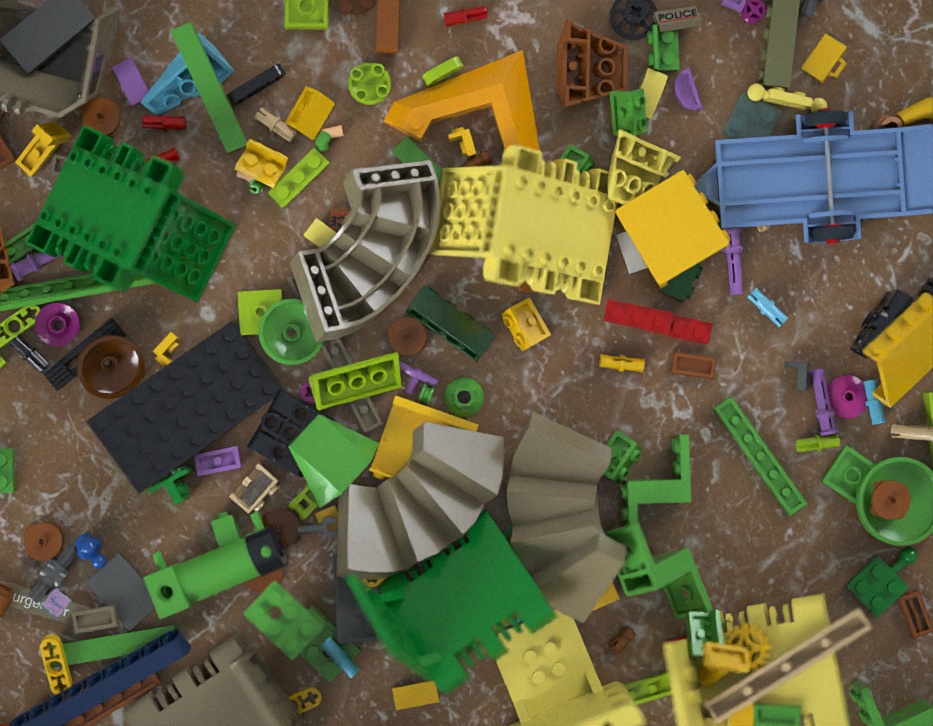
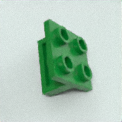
(177, 490)

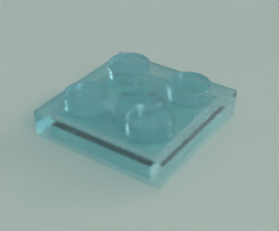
(751, 119)

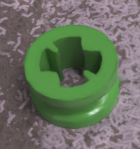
(426, 394)

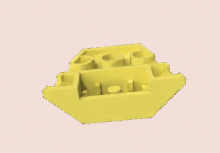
(636, 167)

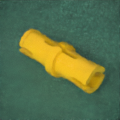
(621, 363)

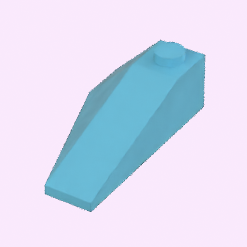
(177, 83)

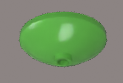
(274, 338)

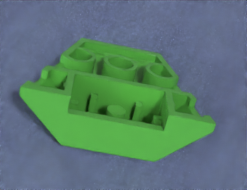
(331, 457)

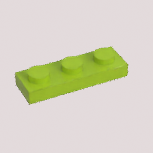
(299, 178)

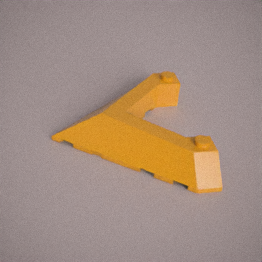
(495, 85)

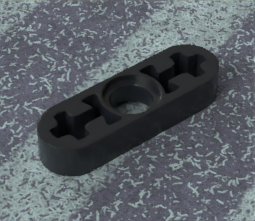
(256, 85)

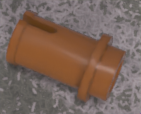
(480, 160)
(622, 639)

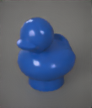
(89, 548)

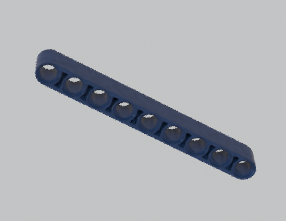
(107, 682)

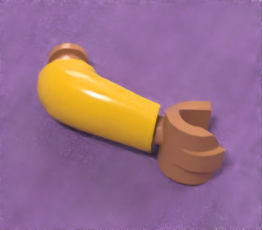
(911, 114)

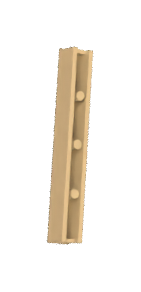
(788, 665)

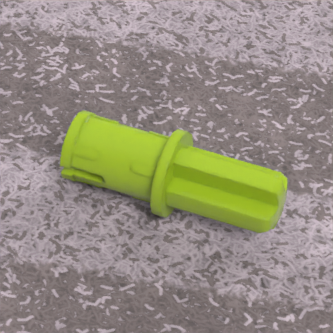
(817, 443)

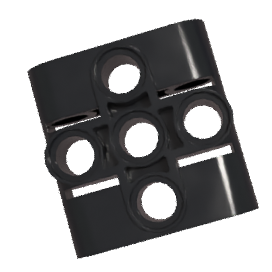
(885, 313)
(266, 444)

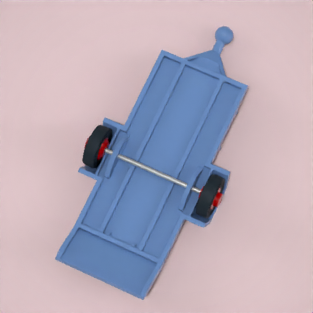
(822, 177)

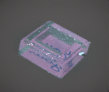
(55, 603)

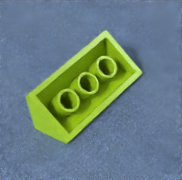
(356, 381)

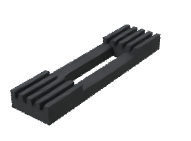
(60, 374)

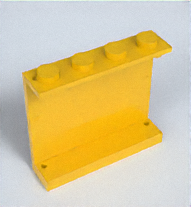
(672, 227)
(904, 351)
(396, 439)

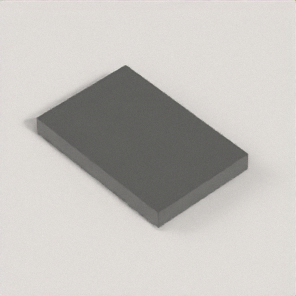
(125, 587)

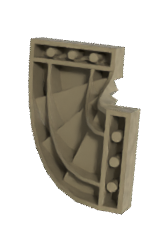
(373, 252)
(420, 506)
(558, 515)

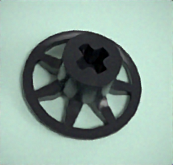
(634, 15)

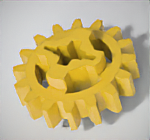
(746, 636)

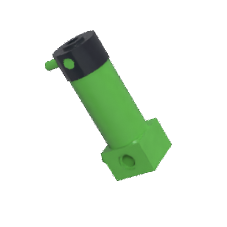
(215, 570)

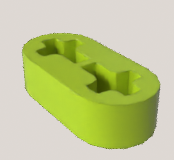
(443, 71)

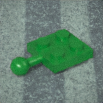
(879, 584)

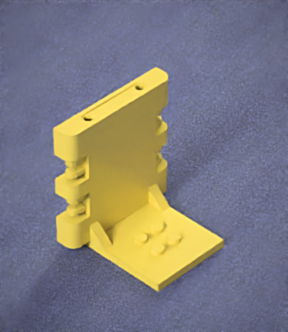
(530, 222)
(557, 683)
(814, 689)

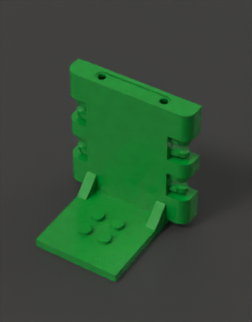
(129, 220)
(456, 606)

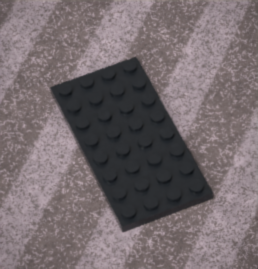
(184, 407)

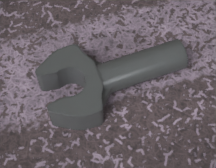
(319, 528)

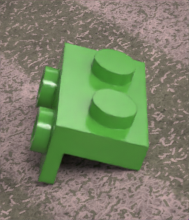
(701, 629)

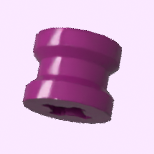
(753, 7)
(307, 395)

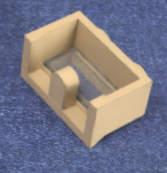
(255, 489)

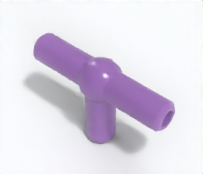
(417, 374)

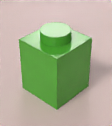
(226, 528)

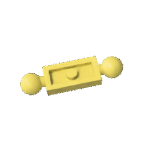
(779, 96)

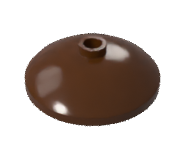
(113, 379)

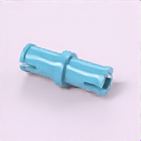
(767, 307)
(874, 404)
(340, 657)

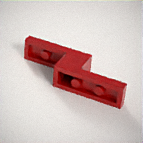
(657, 322)

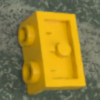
(262, 163)
(525, 324)

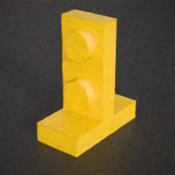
(45, 142)
(720, 660)

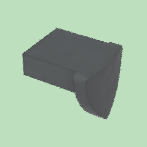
(803, 374)

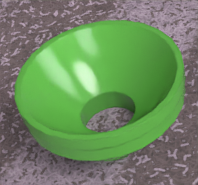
(472, 406)

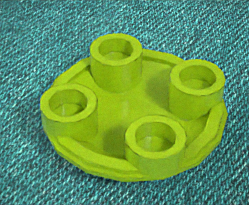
(369, 83)

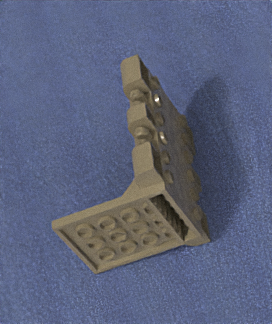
(236, 695)

